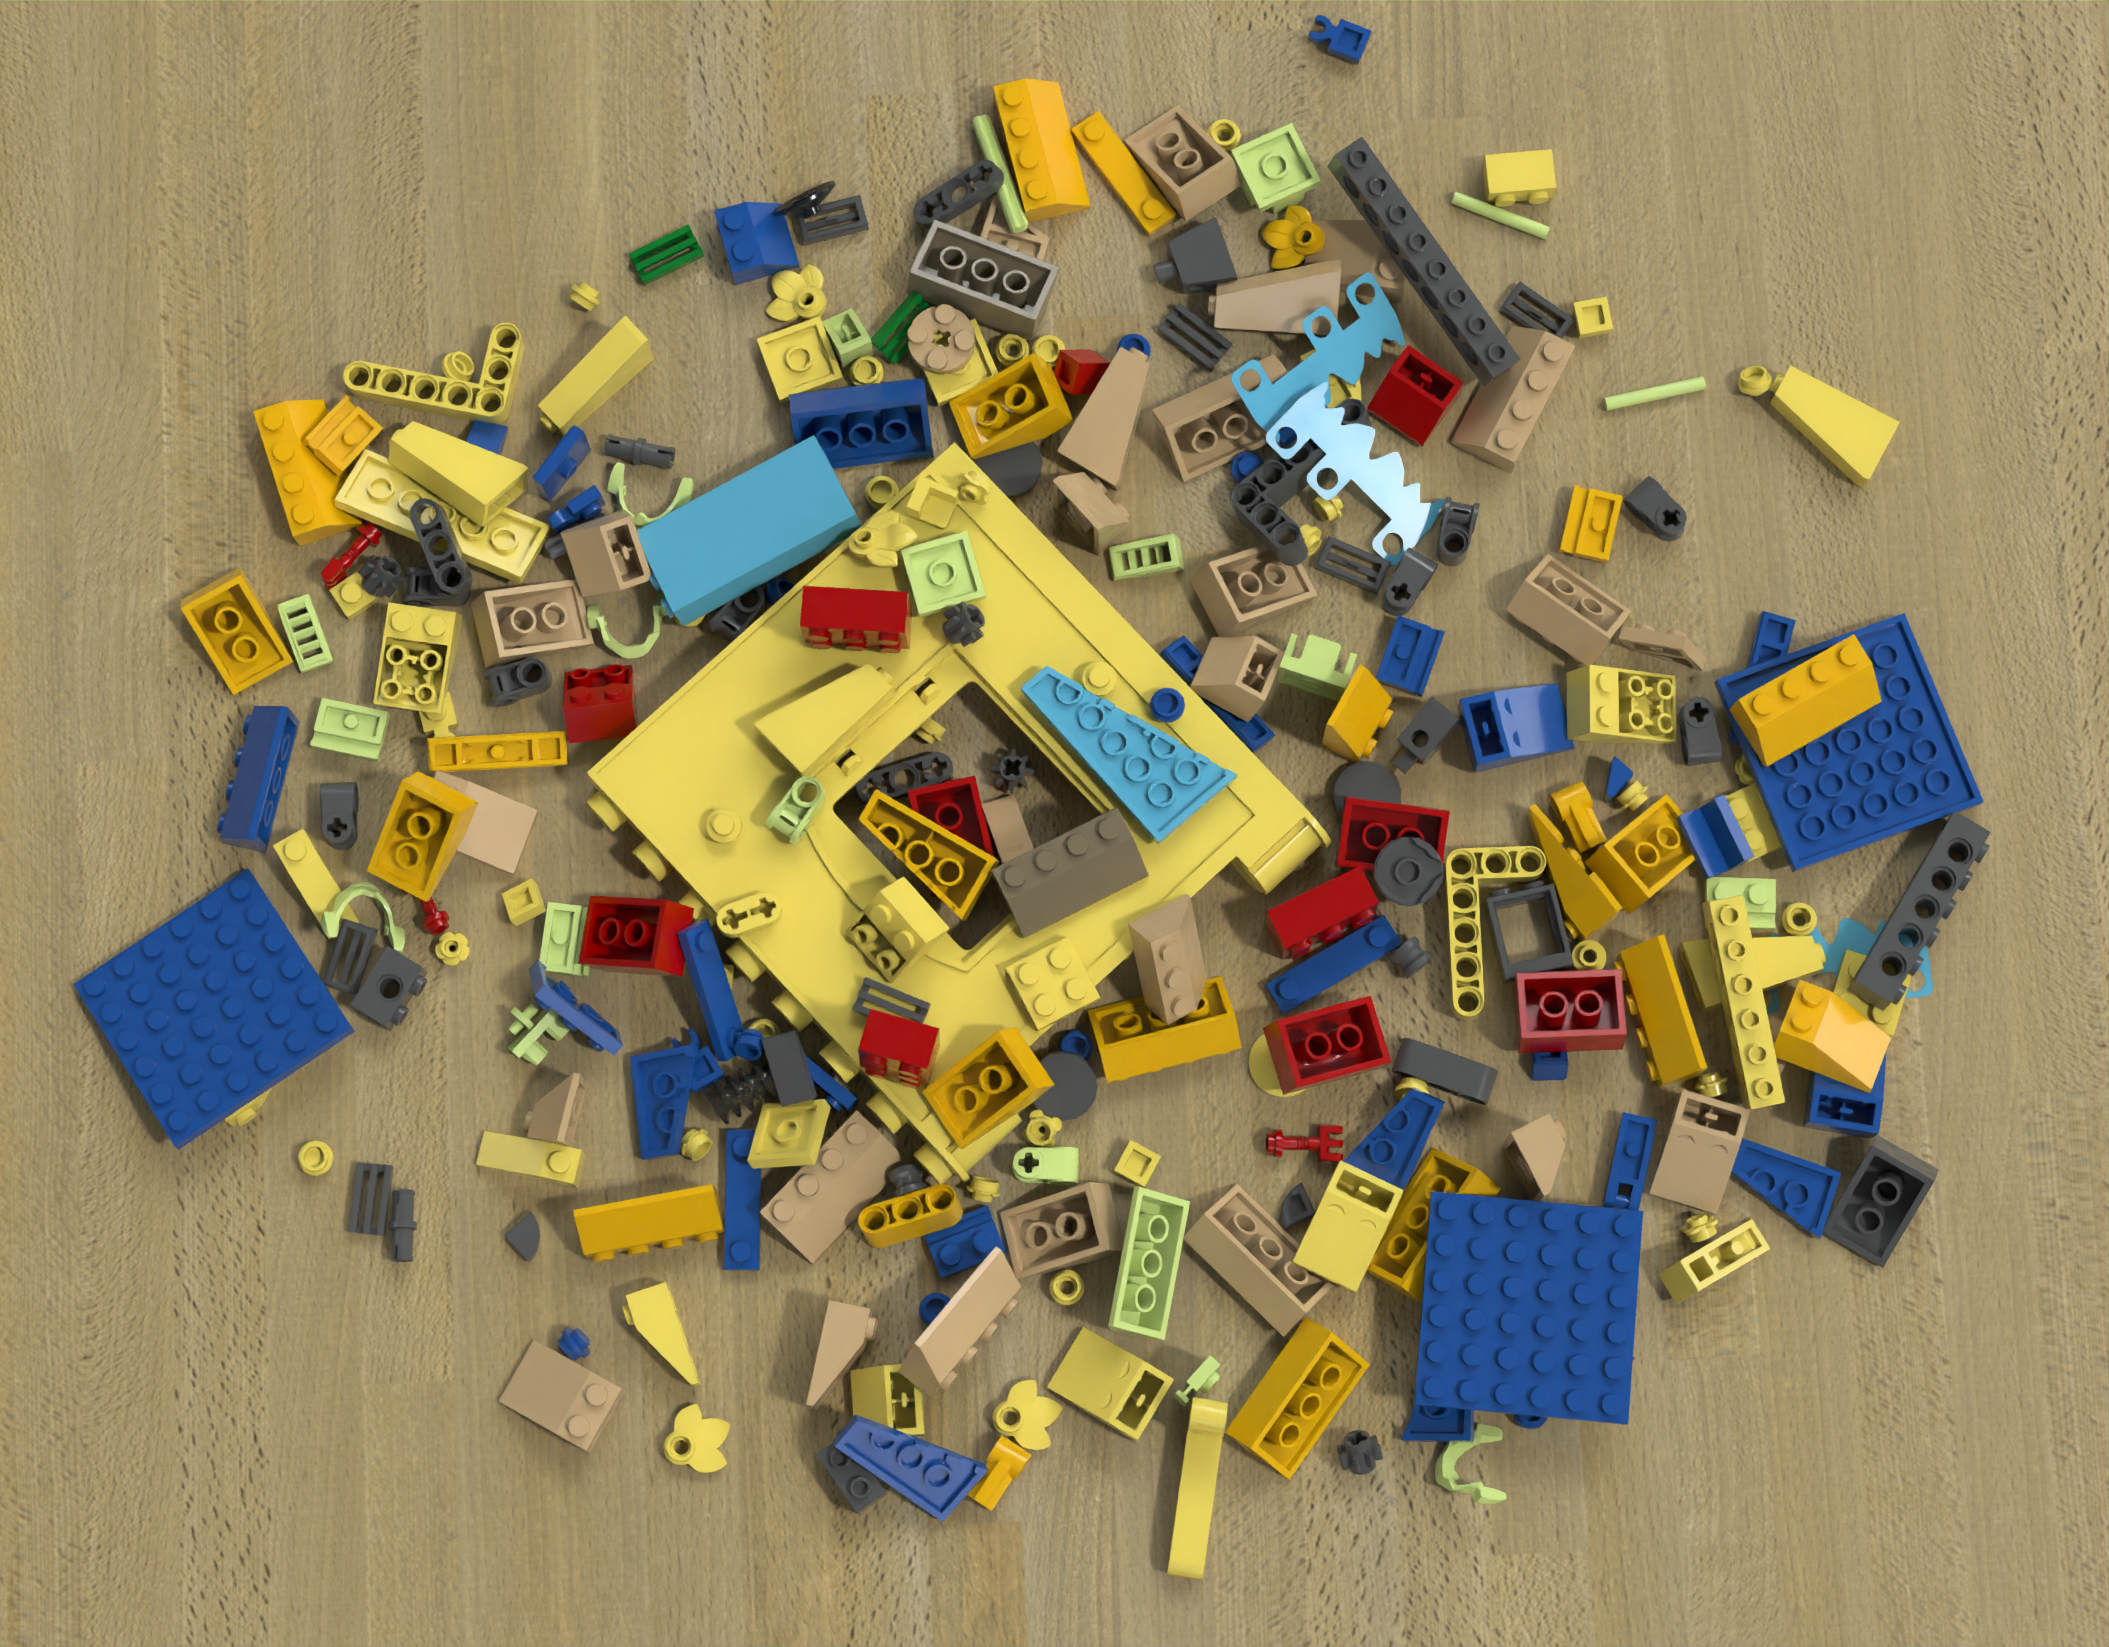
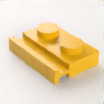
(342, 435)
(1591, 524)

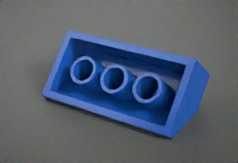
(865, 422)
(259, 777)

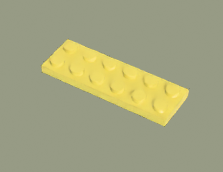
(386, 494)

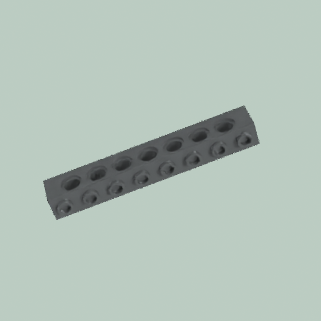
(1423, 261)

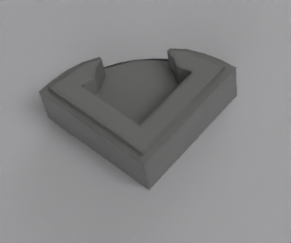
(1296, 1207)
(526, 1236)

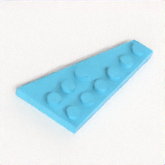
(1138, 763)

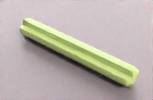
(1007, 193)

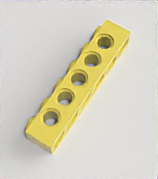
(1743, 1002)

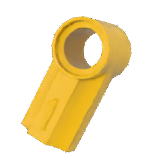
(1574, 808)
(1003, 1466)

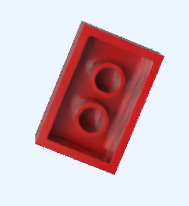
(856, 618)
(955, 808)
(1372, 824)
(1321, 914)
(634, 935)
(1569, 1011)
(1326, 1045)
(898, 1048)

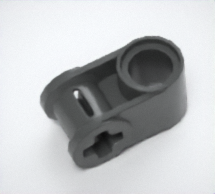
(1653, 505)
(1456, 525)
(1410, 579)
(425, 592)
(737, 616)
(515, 681)
(1699, 739)
(339, 808)

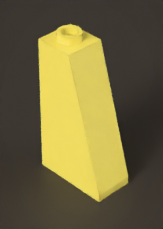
(596, 377)
(1837, 424)
(458, 472)
(823, 720)
(1778, 961)

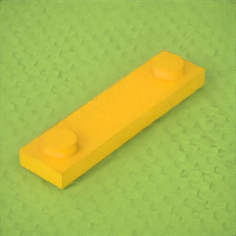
(1123, 173)
(497, 751)

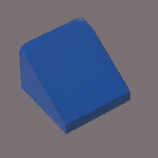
(488, 436)
(1618, 777)
(1549, 1066)

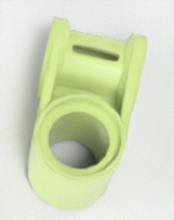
(796, 811)
(1054, 1165)

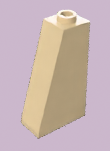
(1279, 299)
(1107, 424)

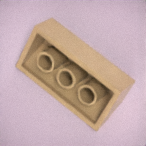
(1512, 404)
(1213, 422)
(833, 1192)
(1257, 1259)
(962, 1324)

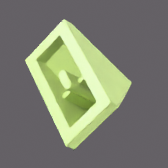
(848, 337)

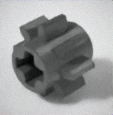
(381, 576)
(963, 624)
(1013, 761)
(1359, 1452)

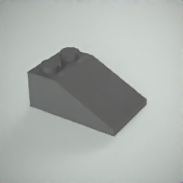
(1880, 1201)

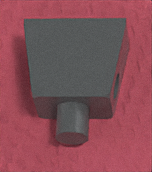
(1197, 260)
(1432, 721)

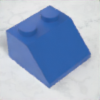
(755, 240)

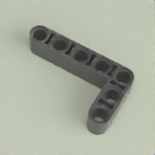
(1290, 479)

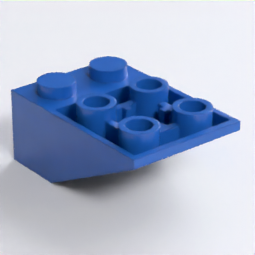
(1514, 726)
(1844, 1108)

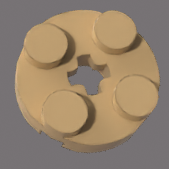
(941, 320)

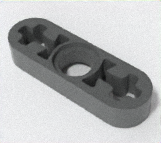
(983, 190)
(910, 765)

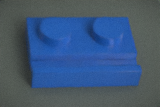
(1409, 656)
(964, 1243)

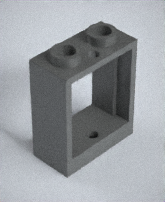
(1532, 892)

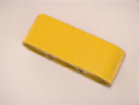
(926, 1221)

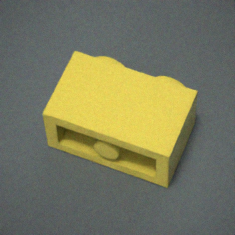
(1519, 177)

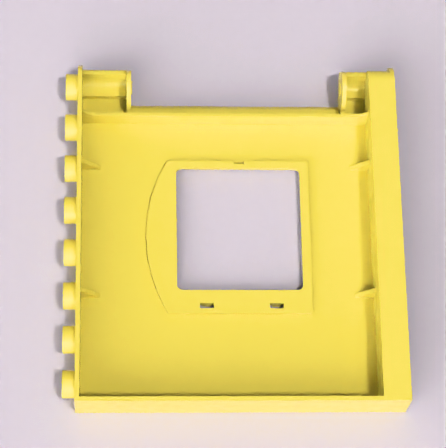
(1037, 613)

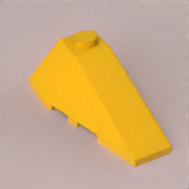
(1582, 898)

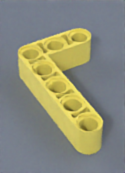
(447, 388)
(1470, 916)
(1197, 1488)

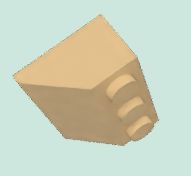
(1568, 610)
(1169, 959)
(1536, 1155)

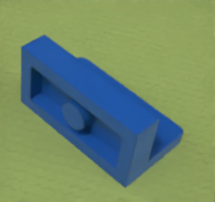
(1715, 837)

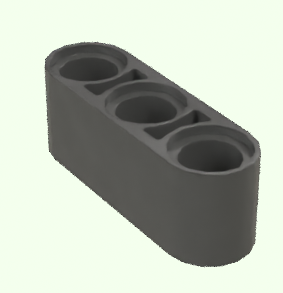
(429, 534)
(1445, 1071)

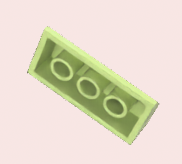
(1148, 1264)

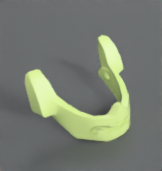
(616, 486)
(597, 620)
(331, 920)
(1446, 1474)

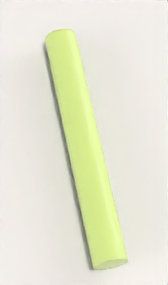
(1500, 215)
(1654, 393)

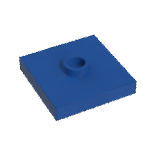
(561, 463)

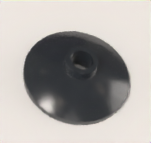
(807, 202)

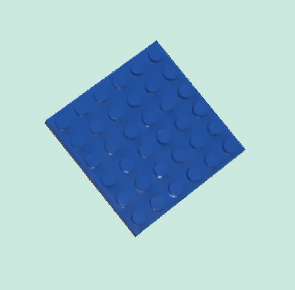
(1873, 773)
(213, 1008)
(1528, 1308)

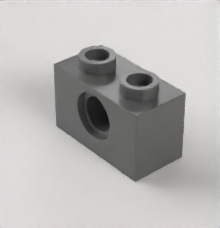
(390, 968)
(854, 1480)

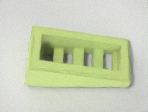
(1148, 569)
(296, 605)

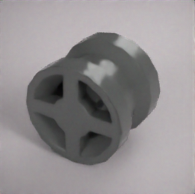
(1411, 957)
(907, 1179)

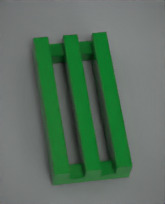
(661, 243)
(898, 343)

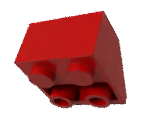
(1415, 396)
(599, 703)

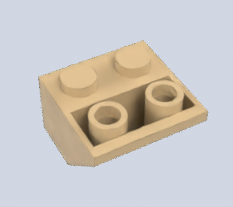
(606, 554)
(1237, 673)

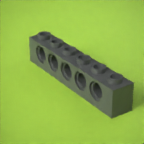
(1870, 980)

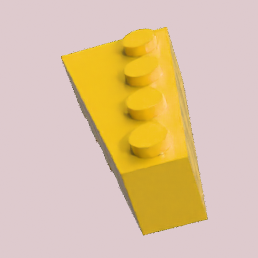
(935, 855)

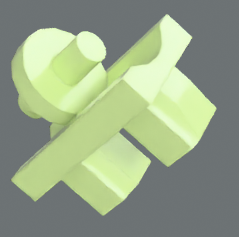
(526, 1044)

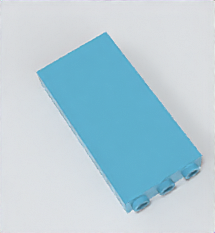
(747, 531)

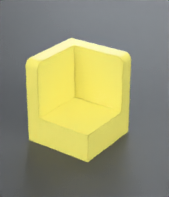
(932, 503)

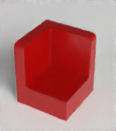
(1079, 370)

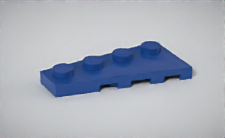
(914, 1467)

